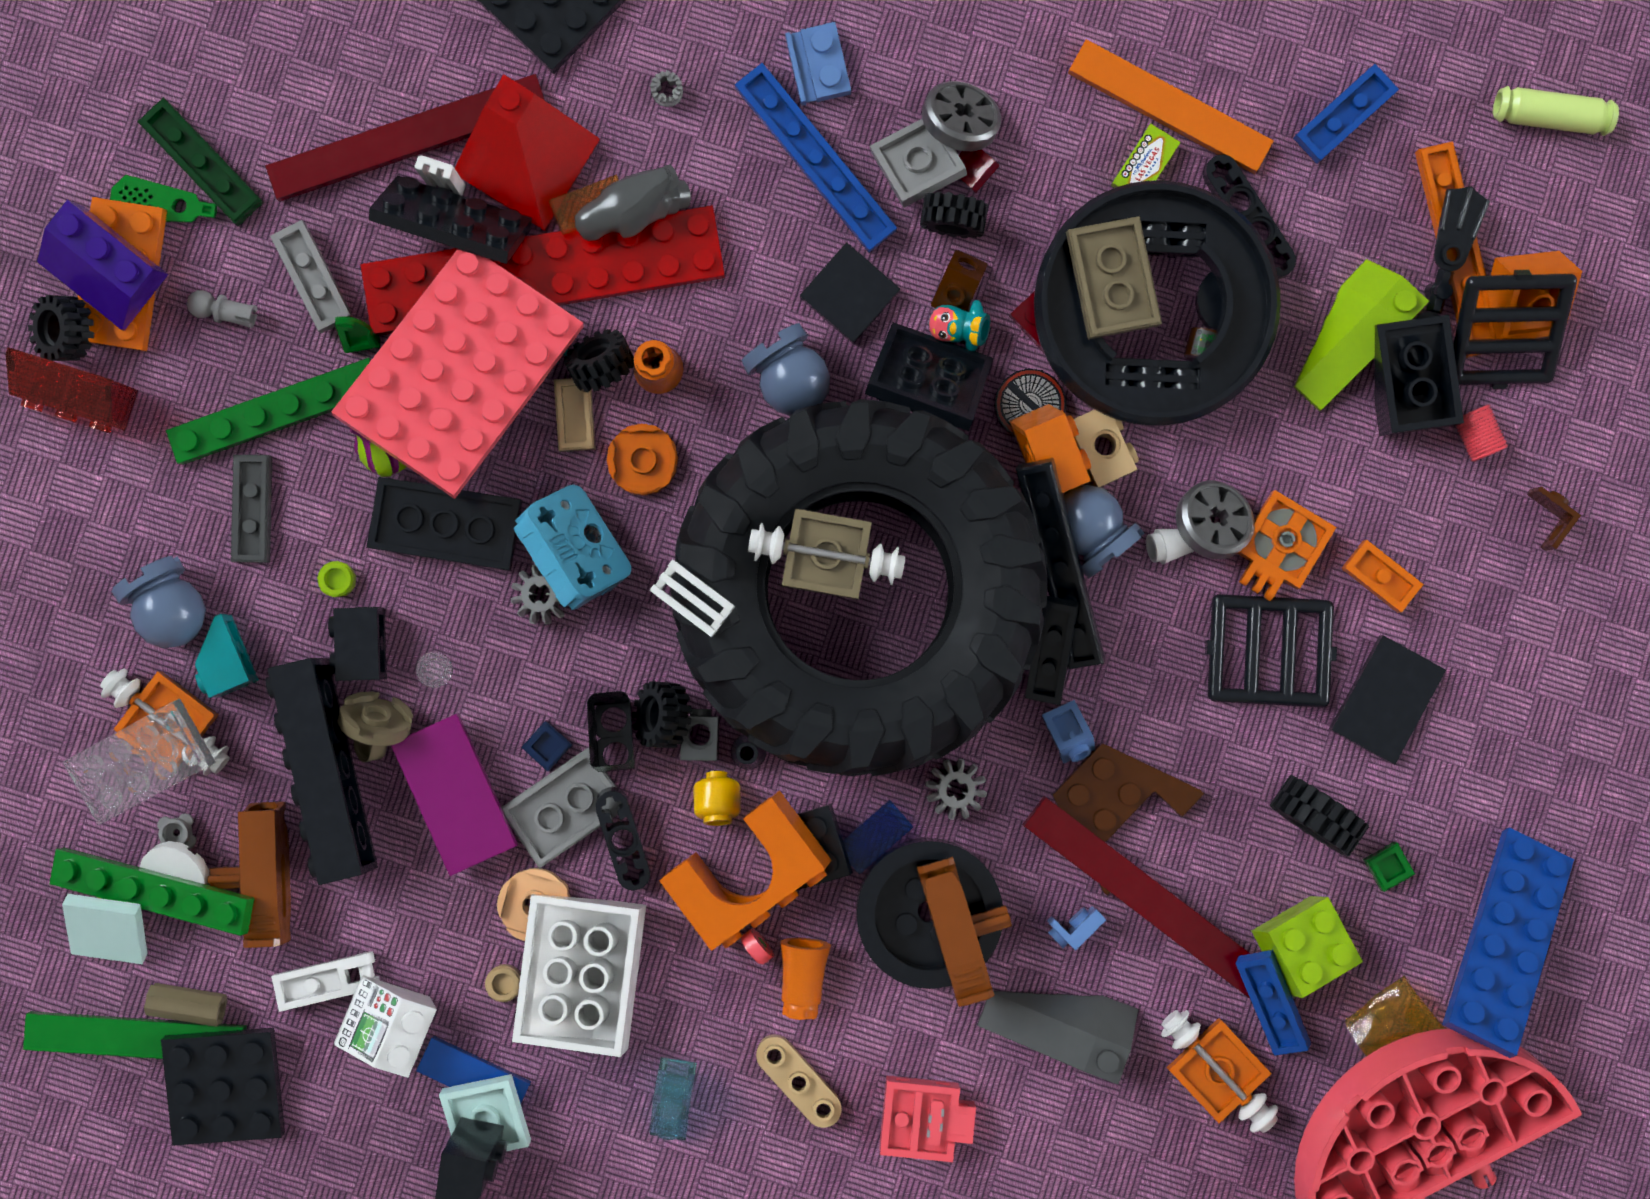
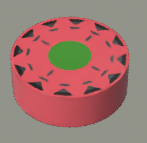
(757, 946)

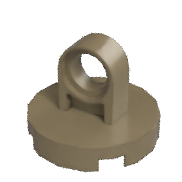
(374, 723)

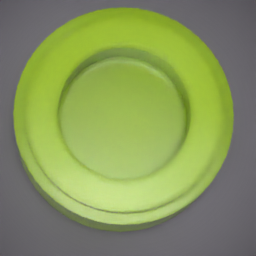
(336, 579)

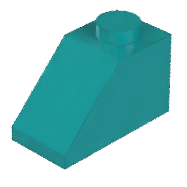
(223, 660)

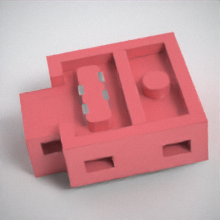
(924, 1119)

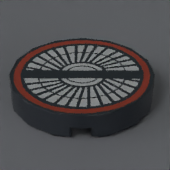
(1024, 393)

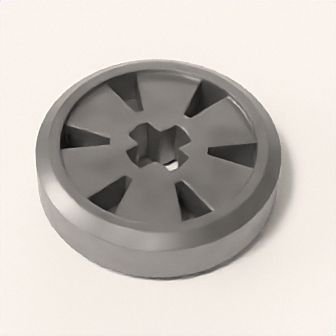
(961, 116)
(1209, 538)

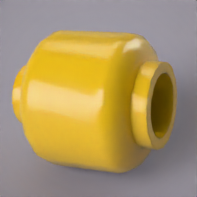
(717, 799)

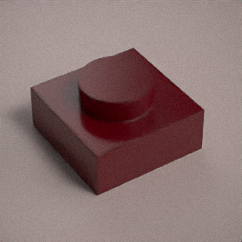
(978, 167)

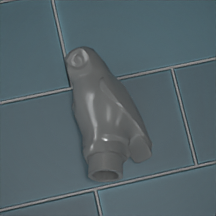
(633, 204)

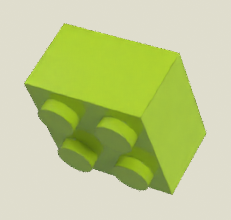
(1308, 945)

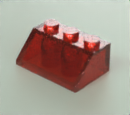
(69, 391)

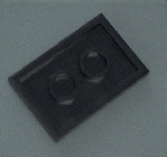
(1387, 699)

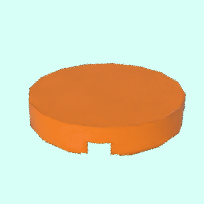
(642, 459)

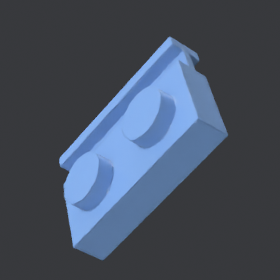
(818, 63)

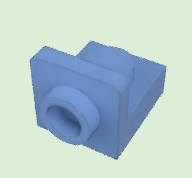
(1069, 732)
(1082, 924)

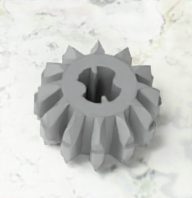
(527, 597)
(961, 778)

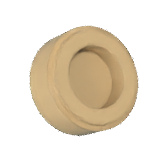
(503, 983)

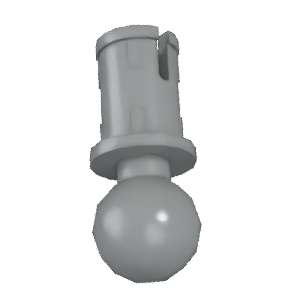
(203, 304)

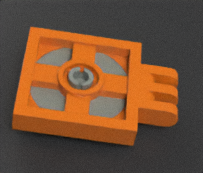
(1284, 545)

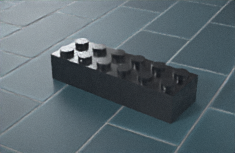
(321, 770)

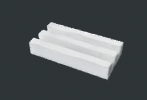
(440, 174)
(665, 578)

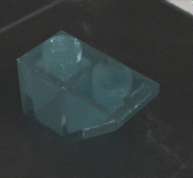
(672, 1098)

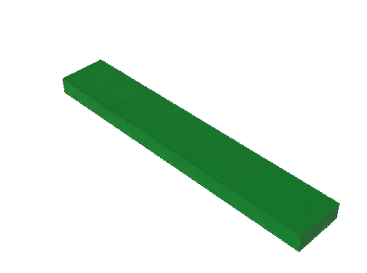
(106, 1034)

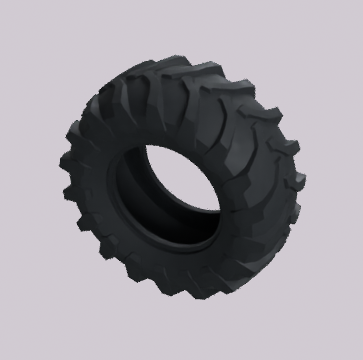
(990, 563)

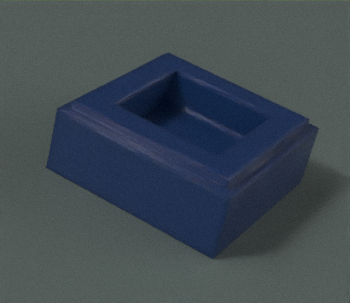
(547, 745)

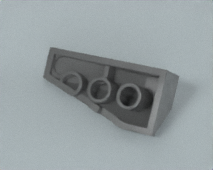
(1074, 1029)

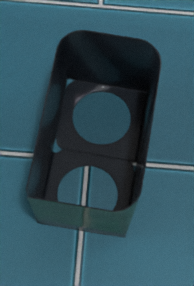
(596, 747)

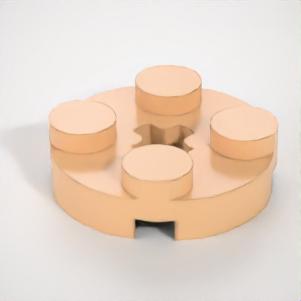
(520, 887)

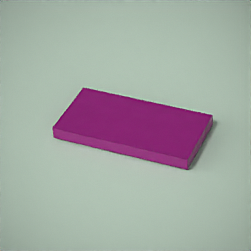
(454, 794)

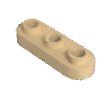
(793, 1065)

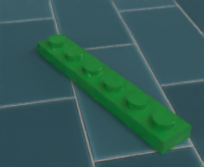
(262, 414)
(153, 890)

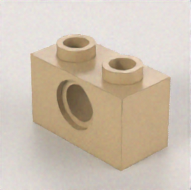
(1105, 467)

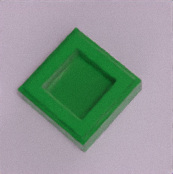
(1389, 866)

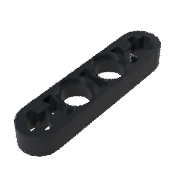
(1256, 211)

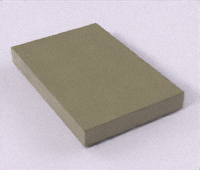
(1113, 277)

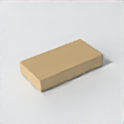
(573, 417)

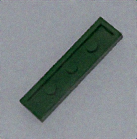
(200, 162)

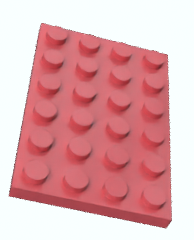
(458, 370)

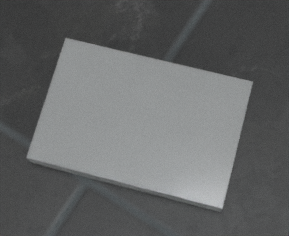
(559, 809)

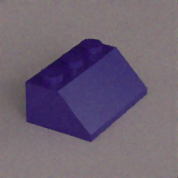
(98, 264)

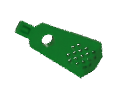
(163, 197)

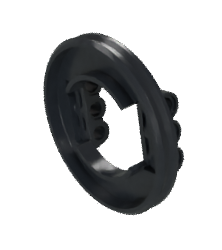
(1174, 223)

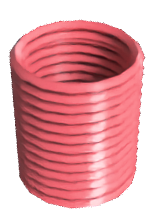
(1481, 433)

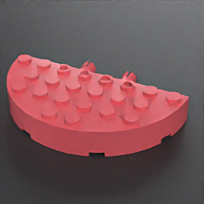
(1426, 1118)

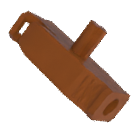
(262, 873)
(959, 930)

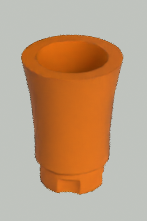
(664, 377)
(803, 976)

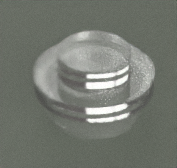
(434, 669)

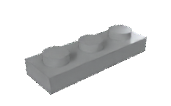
(310, 275)

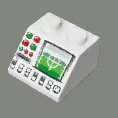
(385, 1025)

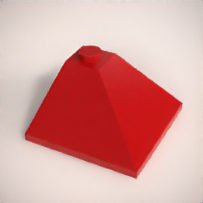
(524, 152)

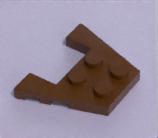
(1113, 786)

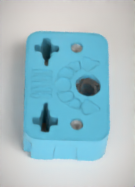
(572, 546)

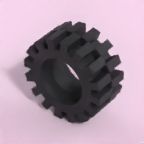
(954, 215)
(61, 328)
(599, 360)
(661, 714)

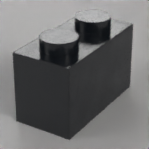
(358, 644)

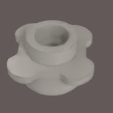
(183, 824)

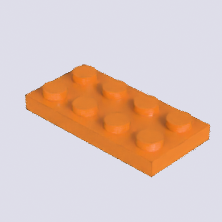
(144, 229)

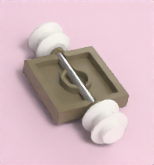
(826, 554)

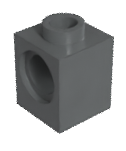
(704, 752)

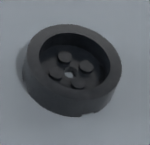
(889, 905)

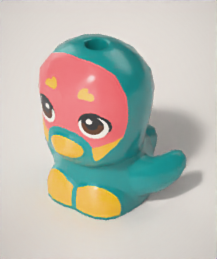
(956, 325)

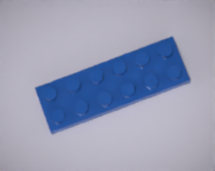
(1508, 943)

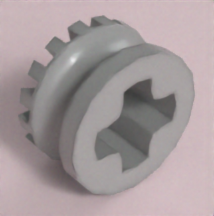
(672, 79)

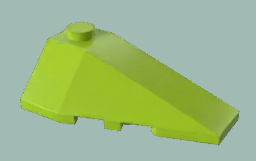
(1348, 332)

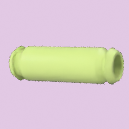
(1555, 110)

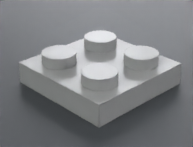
(916, 163)

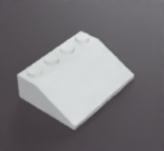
(579, 974)

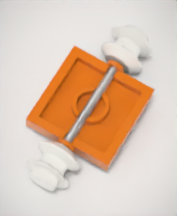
(157, 694)
(1219, 1071)

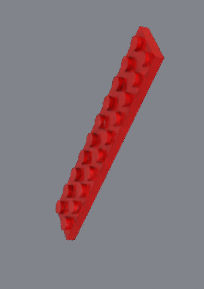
(566, 266)

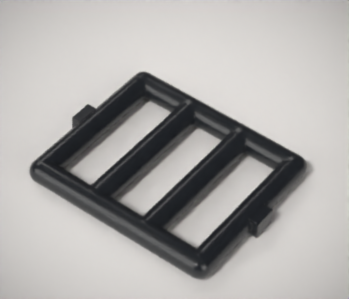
(1549, 346)
(1290, 609)

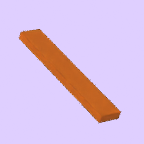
(1170, 106)
(1440, 172)

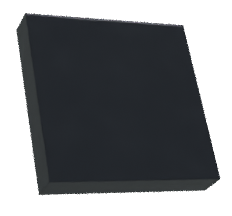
(849, 293)

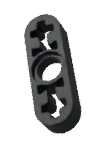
(640, 860)

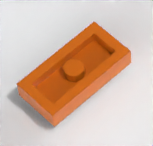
(1382, 576)

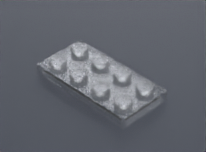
(139, 761)

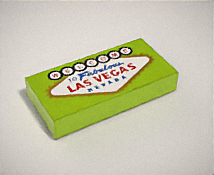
(1147, 158)

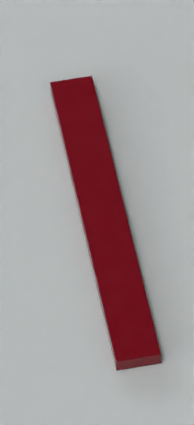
(382, 145)
(1137, 890)

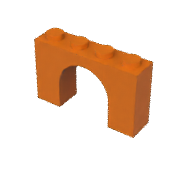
(721, 913)

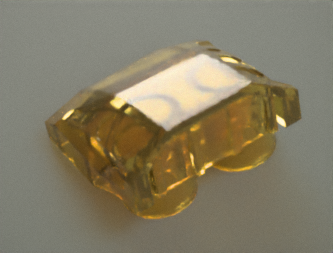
(1391, 1016)

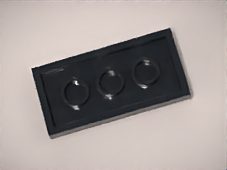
(450, 219)
(433, 525)

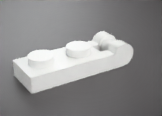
(320, 981)

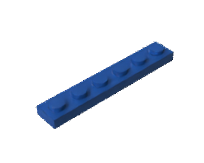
(815, 157)

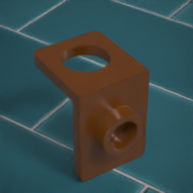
(958, 282)
(1557, 505)

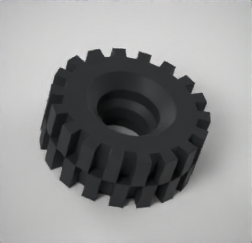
(1319, 815)

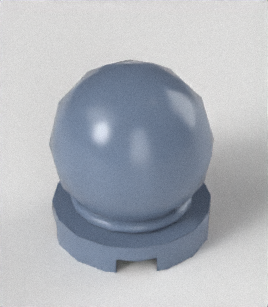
(788, 372)
(1098, 526)
(163, 606)

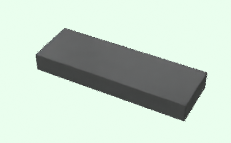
(251, 509)

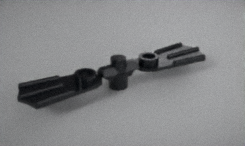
(1457, 229)

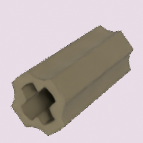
(185, 1004)

